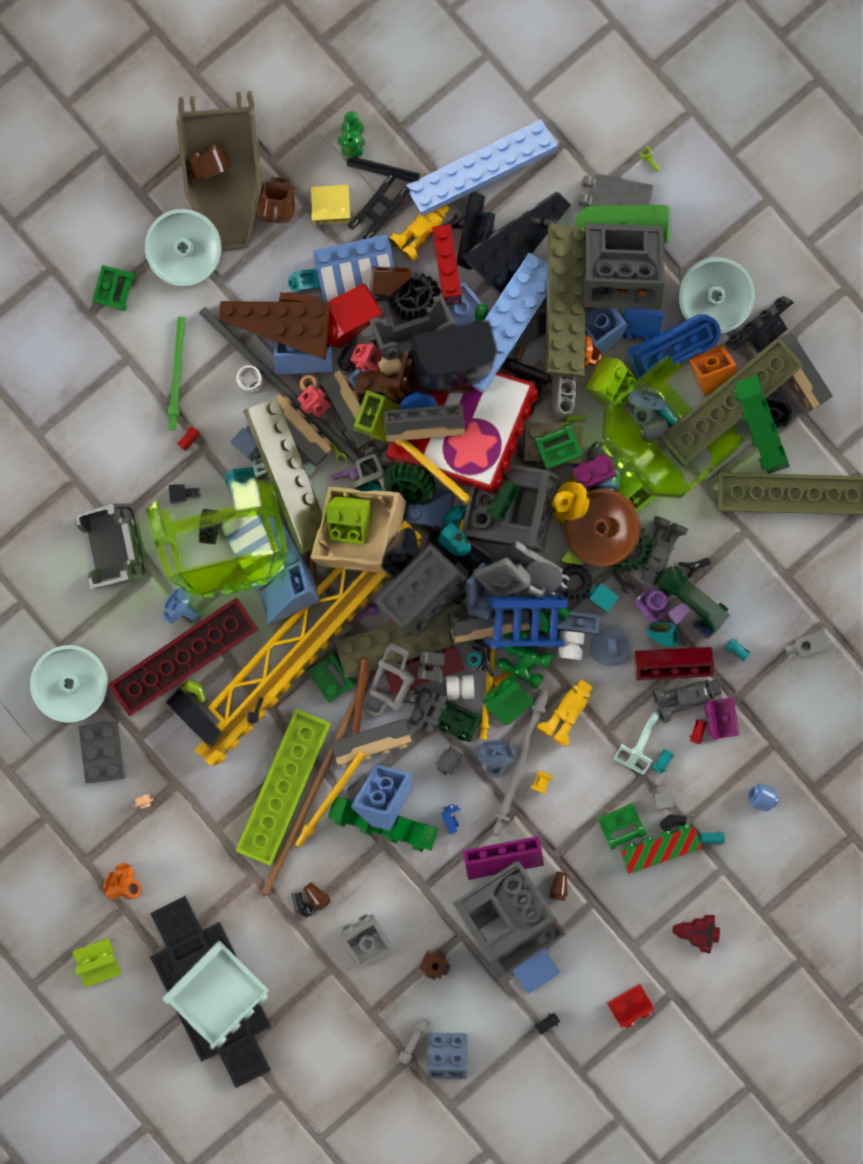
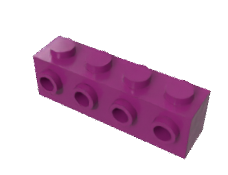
(494, 858)

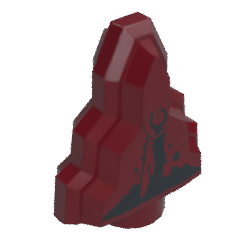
(699, 932)

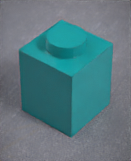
(602, 597)

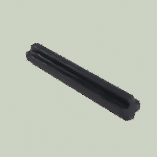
(383, 169)

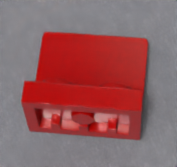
(631, 1006)

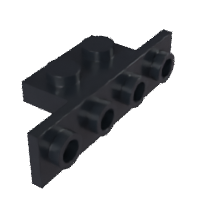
(476, 227)
(762, 329)

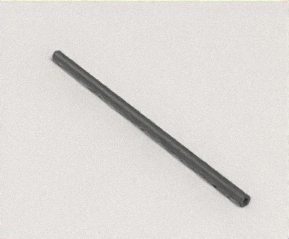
(284, 389)

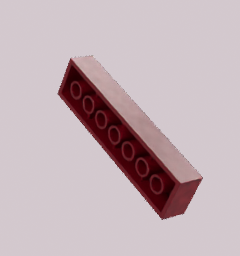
(183, 657)

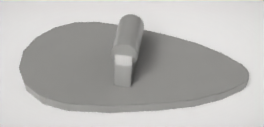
(544, 579)

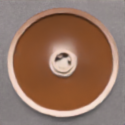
(606, 531)

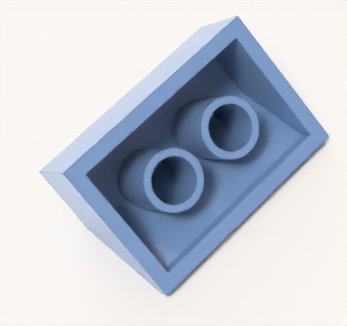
(293, 361)
(383, 796)

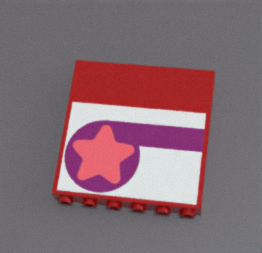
(491, 431)

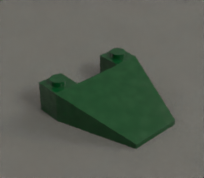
(711, 613)

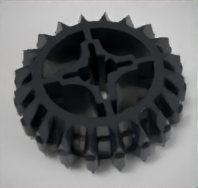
(405, 297)

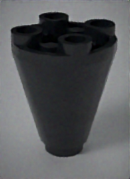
(400, 553)

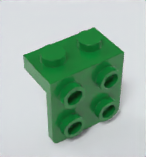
(507, 700)

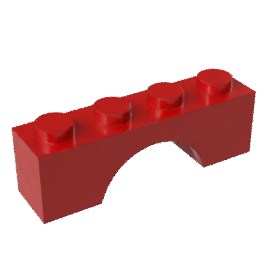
(447, 264)

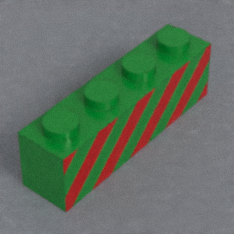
(660, 849)

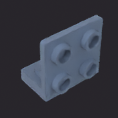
(477, 597)
(447, 1056)

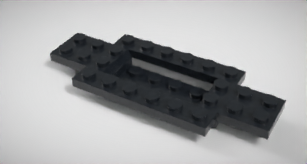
(185, 948)

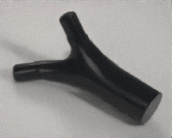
(455, 222)
(695, 565)
(485, 663)

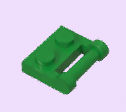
(107, 286)
(561, 452)
(326, 681)
(618, 820)

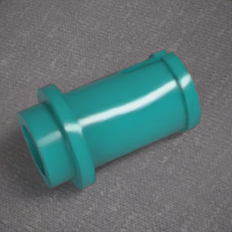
(668, 416)
(737, 649)
(479, 659)
(663, 761)
(712, 838)

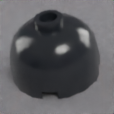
(780, 409)

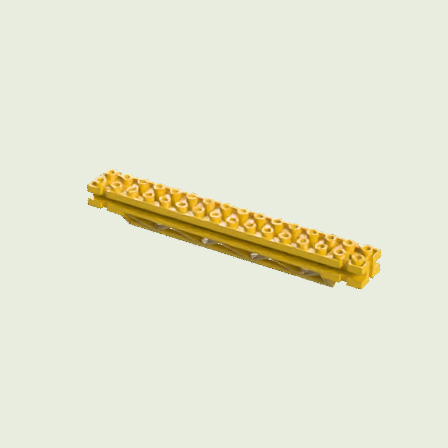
(292, 664)

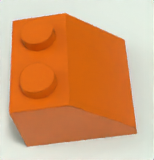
(712, 368)

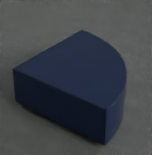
(705, 631)

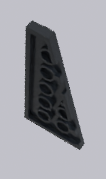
(507, 248)

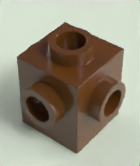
(430, 958)

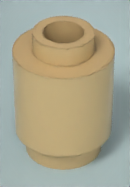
(390, 366)

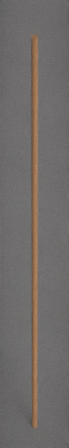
(340, 733)

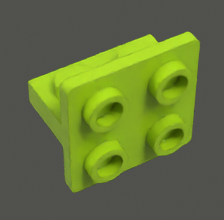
(96, 962)

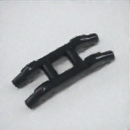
(379, 196)

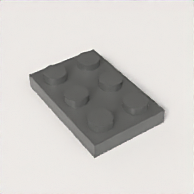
(101, 752)

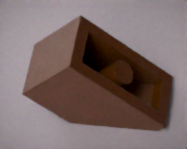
(388, 279)

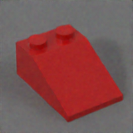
(351, 315)

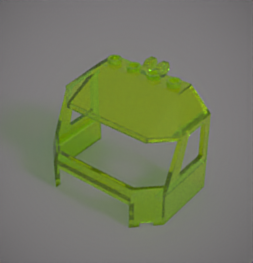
(646, 459)
(231, 574)

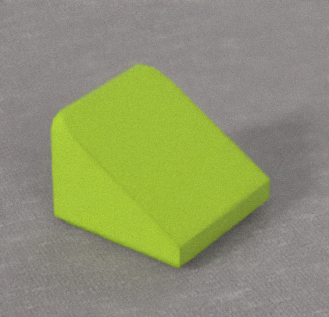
(571, 558)

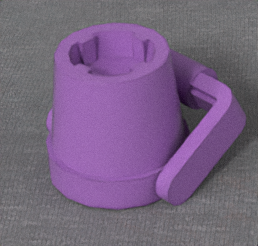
(654, 602)

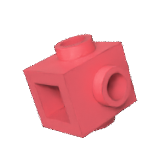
(366, 357)
(314, 401)

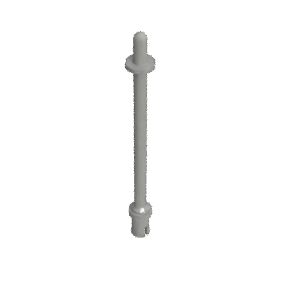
(537, 709)

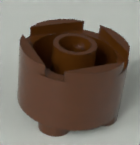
(208, 163)

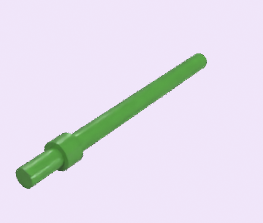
(173, 410)

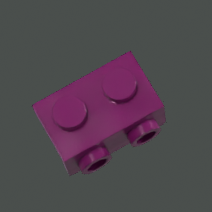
(595, 471)
(722, 718)

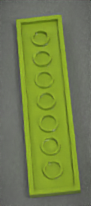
(283, 787)

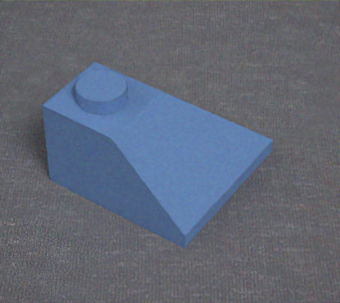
(604, 327)
(432, 512)

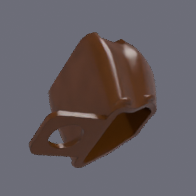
(276, 201)

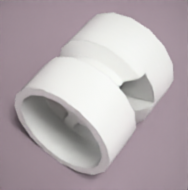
(249, 379)
(572, 645)
(460, 687)

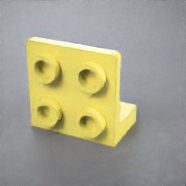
(330, 204)

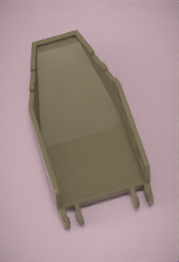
(234, 194)

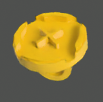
(571, 501)

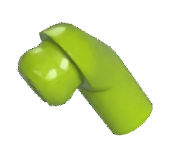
(195, 688)

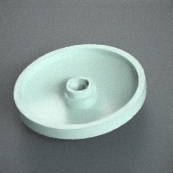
(183, 247)
(719, 290)
(69, 683)

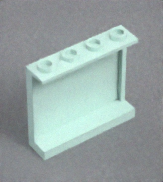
(217, 994)

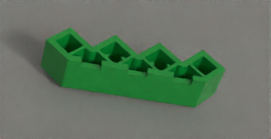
(761, 423)
(404, 829)

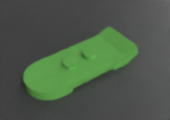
(627, 215)

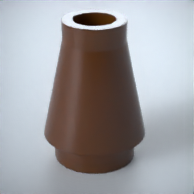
(559, 887)
(317, 896)

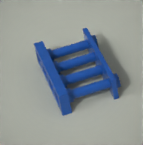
(518, 604)

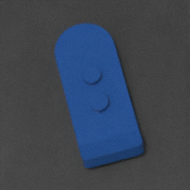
(680, 342)

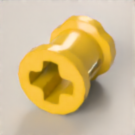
(541, 782)

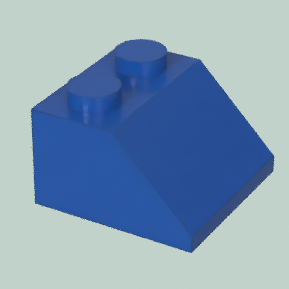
(642, 324)

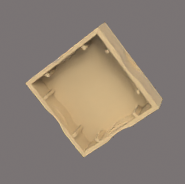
(386, 522)

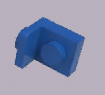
(451, 822)

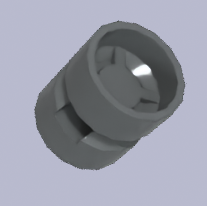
(431, 659)

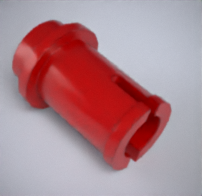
(188, 438)
(698, 731)

